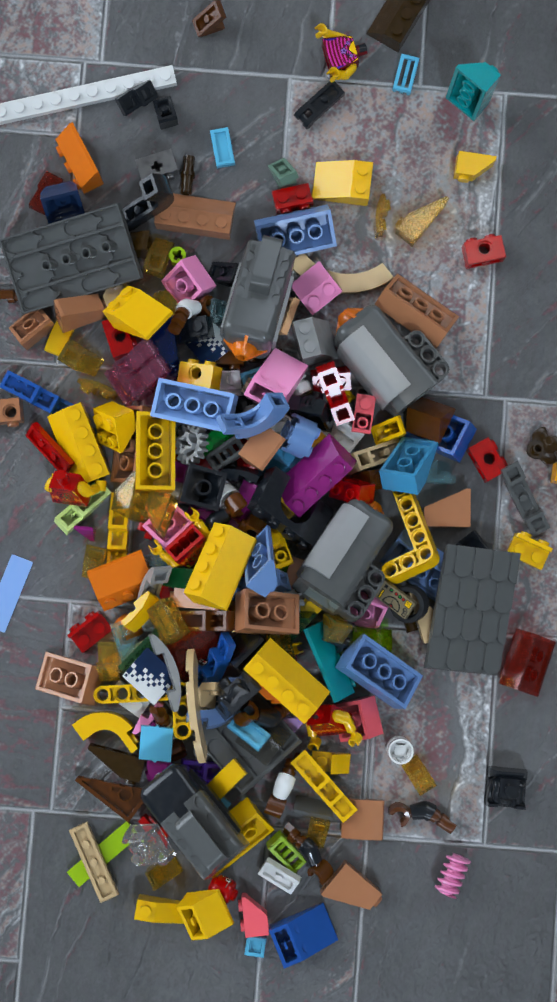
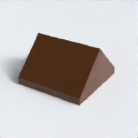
(428, 419)

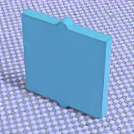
(156, 743)

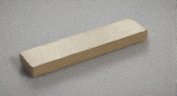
(94, 862)

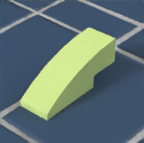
(75, 515)

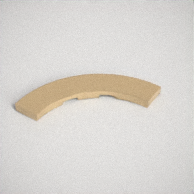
(349, 283)
(193, 706)

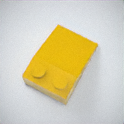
(343, 182)
(136, 313)

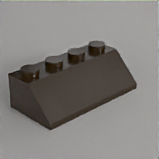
(396, 22)

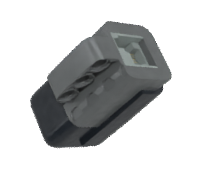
(194, 818)

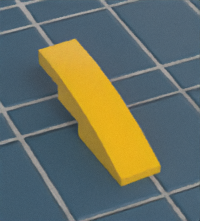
(117, 535)
(324, 786)

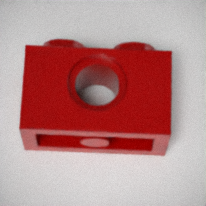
(474, 258)
(118, 348)
(477, 454)
(351, 488)

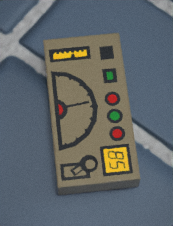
(396, 599)

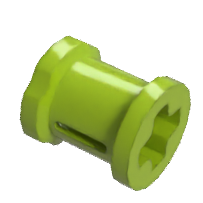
(176, 251)

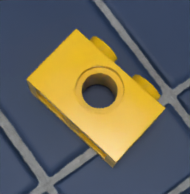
(209, 377)

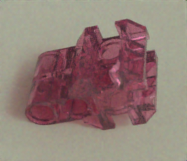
(137, 372)

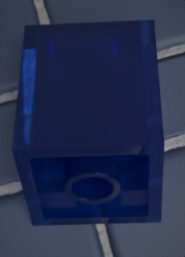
(167, 346)

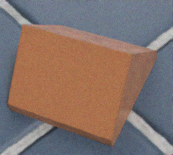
(31, 328)
(261, 448)

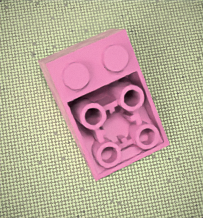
(277, 375)

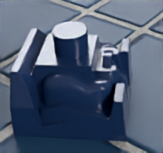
(61, 201)

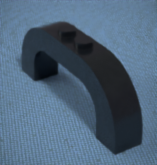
(155, 199)

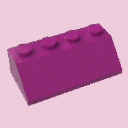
(317, 474)

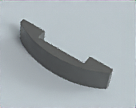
(524, 499)

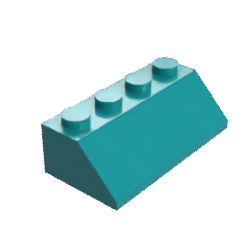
(473, 87)
(327, 659)

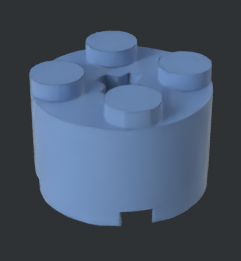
(299, 436)

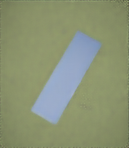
(11, 587)

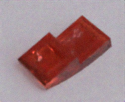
(47, 180)

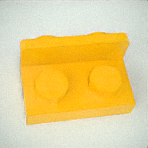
(532, 551)

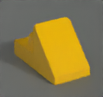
(332, 761)

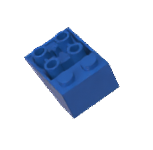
(302, 934)

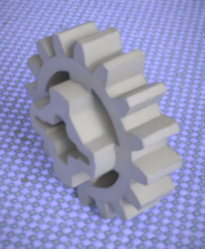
(191, 444)

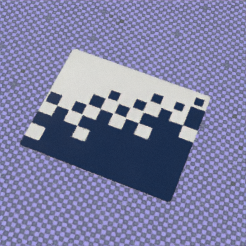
(209, 347)
(149, 676)

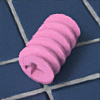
(452, 875)

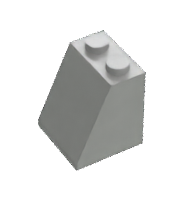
(314, 340)

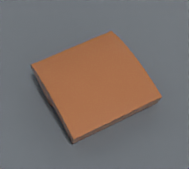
(366, 822)

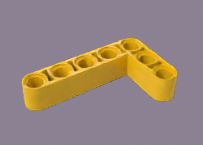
(415, 532)
(113, 697)

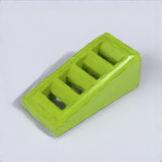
(277, 843)

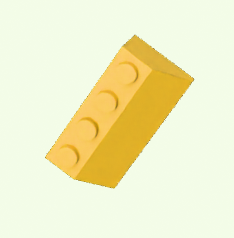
(79, 441)
(155, 453)
(220, 566)
(287, 680)
(254, 825)

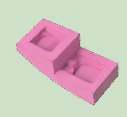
(146, 720)

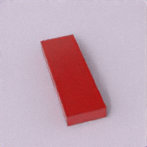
(49, 448)

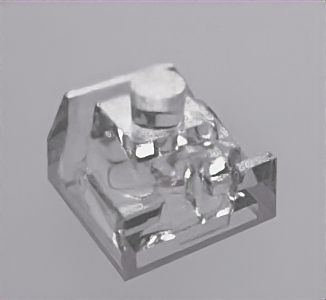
(148, 845)

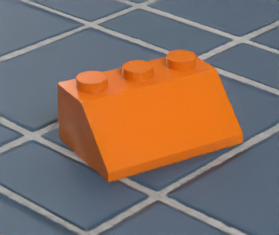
(78, 159)
(119, 579)

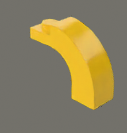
(107, 721)

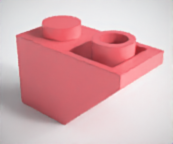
(363, 413)
(254, 917)

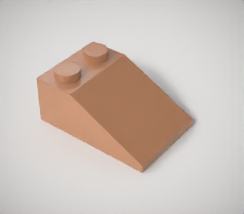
(266, 615)
(68, 678)

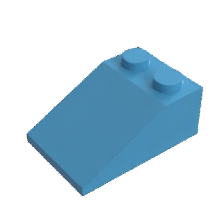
(408, 465)

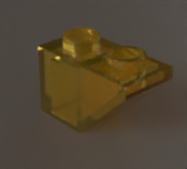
(158, 258)
(80, 358)

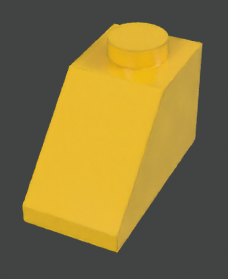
(472, 165)

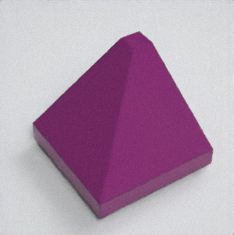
(88, 532)

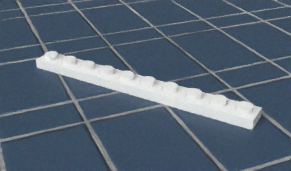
(83, 95)

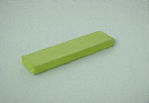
(109, 847)

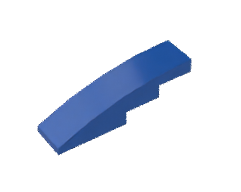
(33, 393)
(218, 660)

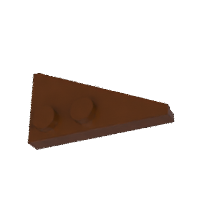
(119, 797)

